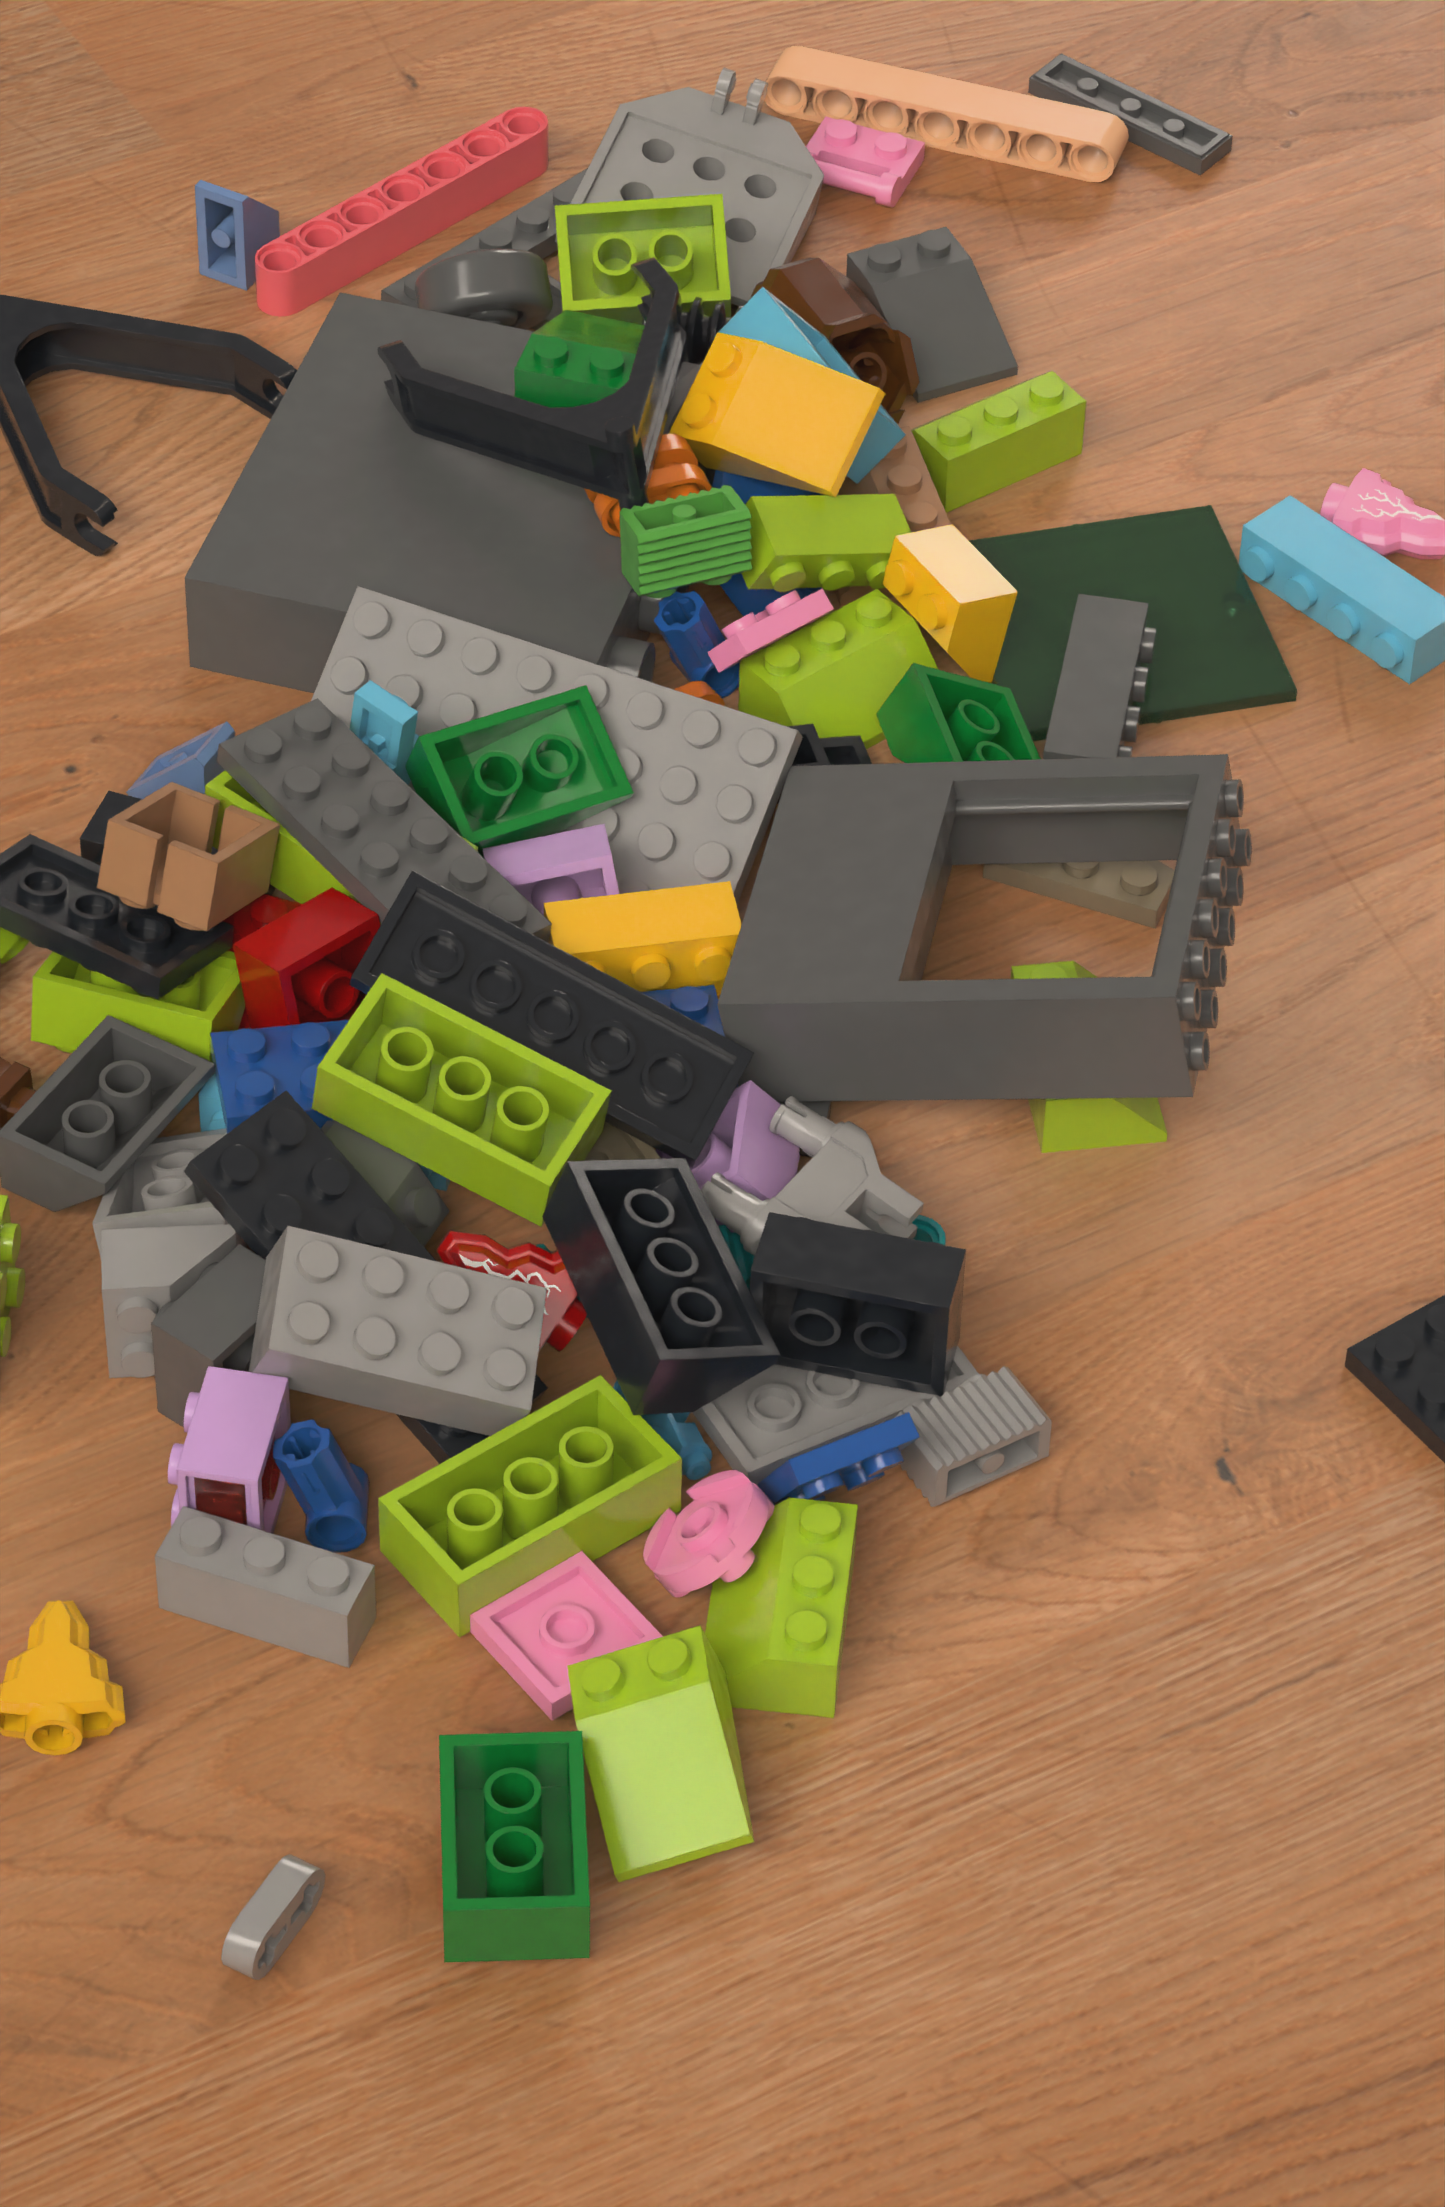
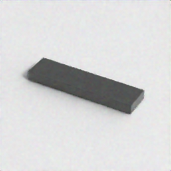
(1149, 121)

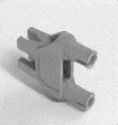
(835, 1187)

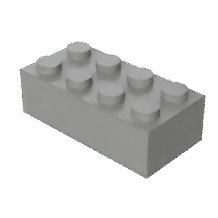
(398, 1332)

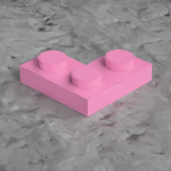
(765, 628)

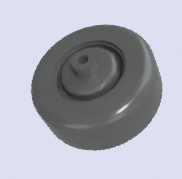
(488, 286)

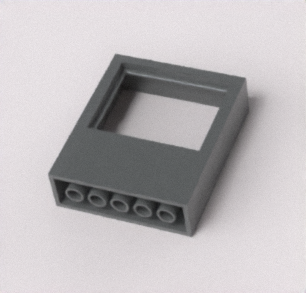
(853, 895)

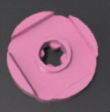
(709, 1535)

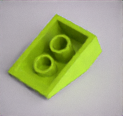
(661, 1752)

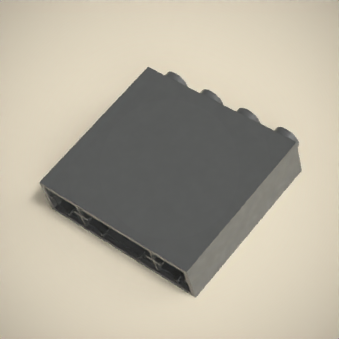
(363, 501)

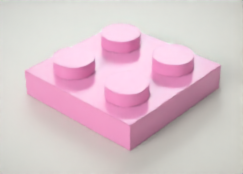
(557, 1622)

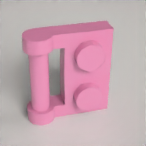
(865, 159)

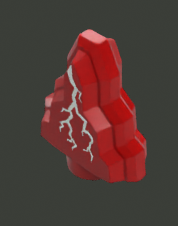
(526, 1264)

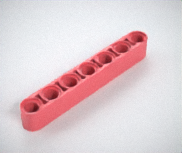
(401, 211)

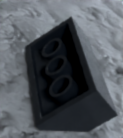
(657, 1282)

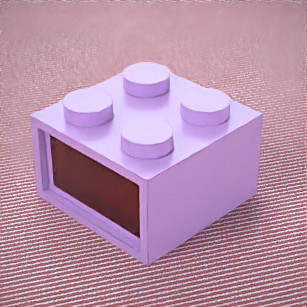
(229, 1448)

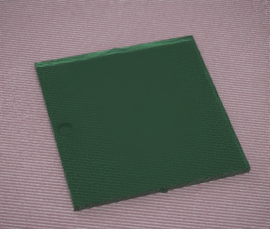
(1210, 632)

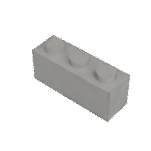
(266, 1586)

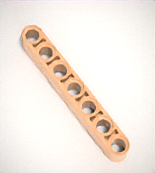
(948, 113)

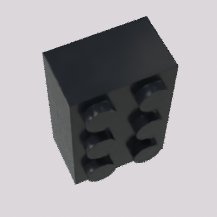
(859, 1302)

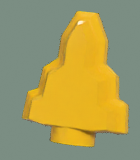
(59, 1686)

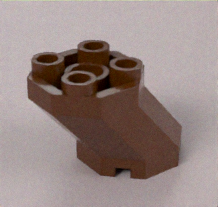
(850, 324)

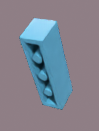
(1346, 588)

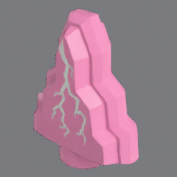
(1384, 518)

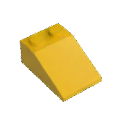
(775, 415)

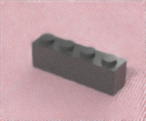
(1101, 680)

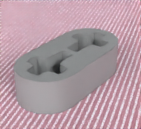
(273, 1917)

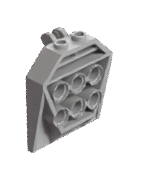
(708, 146)

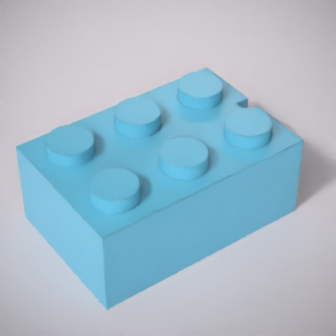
(776, 324)

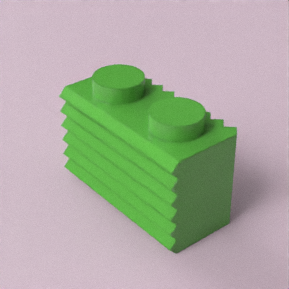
(685, 541)

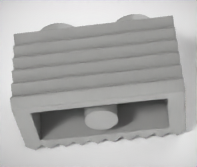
(974, 1435)

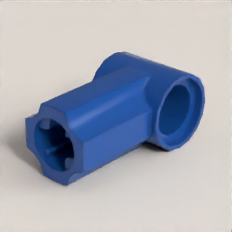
(690, 635)
(325, 1485)

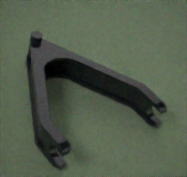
(59, 337)
(594, 445)

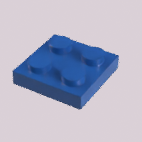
(853, 1459)

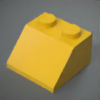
(953, 595)

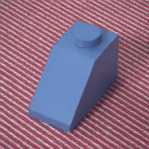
(230, 233)

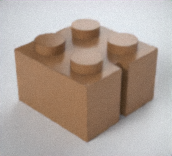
(164, 857)

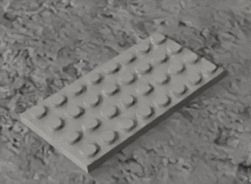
(696, 768)

